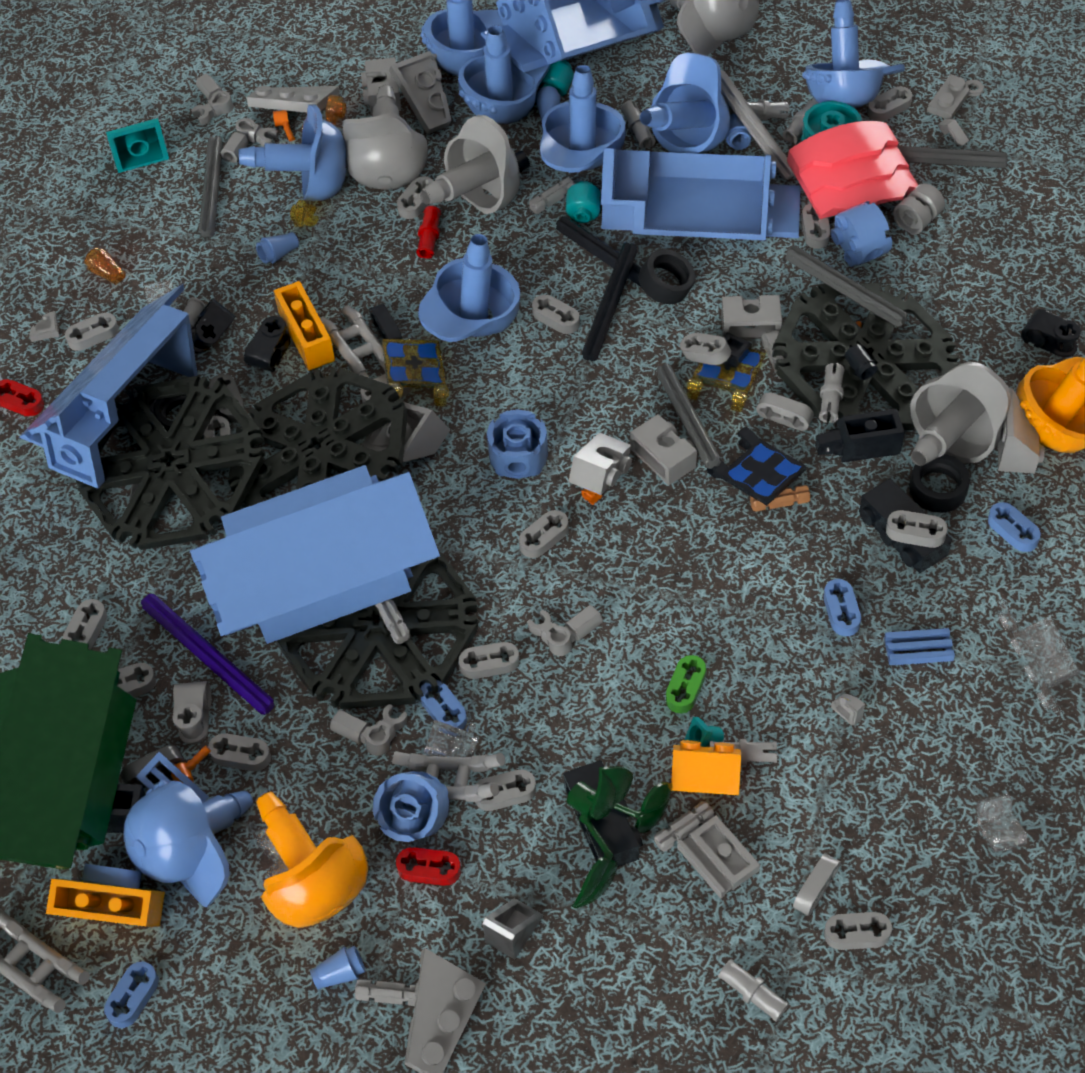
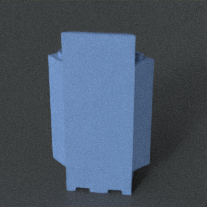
(562, 29)
(696, 195)
(87, 405)
(315, 554)

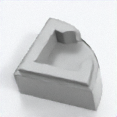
(952, 127)
(45, 328)
(849, 708)

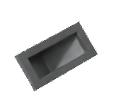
(510, 927)

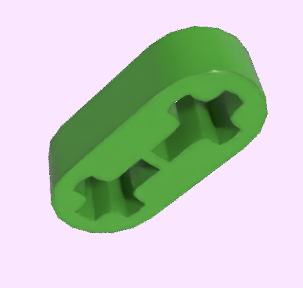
(692, 686)

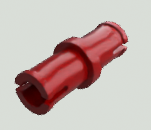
(428, 232)

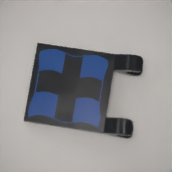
(761, 470)

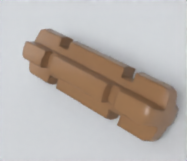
(786, 498)

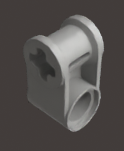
(191, 710)

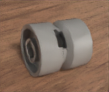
(919, 208)

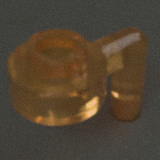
(335, 109)

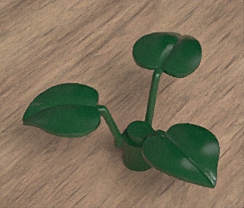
(597, 804)

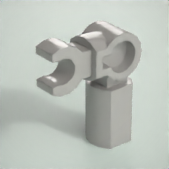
(218, 101)
(246, 132)
(561, 638)
(375, 737)

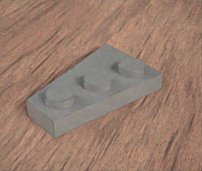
(422, 87)
(291, 97)
(441, 1012)

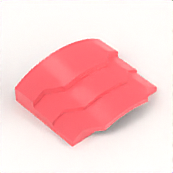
(851, 167)

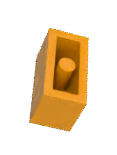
(706, 768)

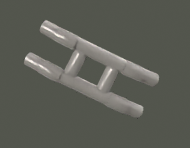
(358, 327)
(463, 765)
(52, 960)

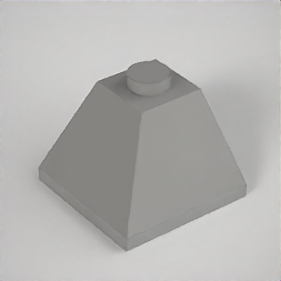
(423, 434)
(1019, 443)

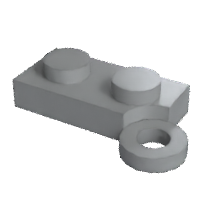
(952, 96)

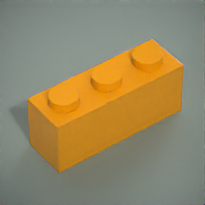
(304, 325)
(105, 902)

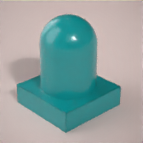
(701, 732)

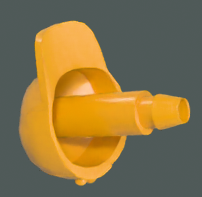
(1056, 403)
(318, 878)

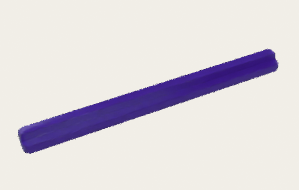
(208, 654)

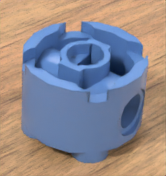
(861, 233)
(517, 444)
(411, 806)

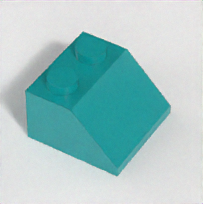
(137, 145)

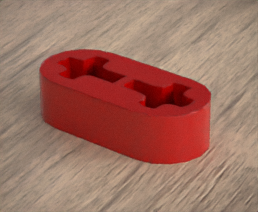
(20, 394)
(429, 860)

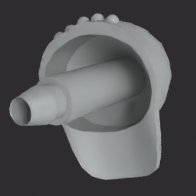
(712, 22)
(383, 147)
(475, 162)
(960, 414)

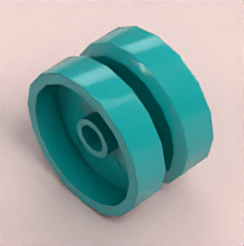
(826, 116)

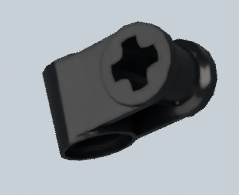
(210, 326)
(1050, 331)
(268, 344)

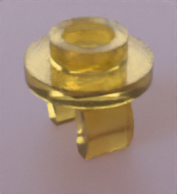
(303, 214)

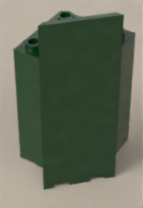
(60, 750)

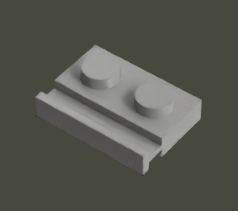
(718, 856)

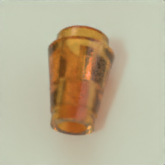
(102, 264)

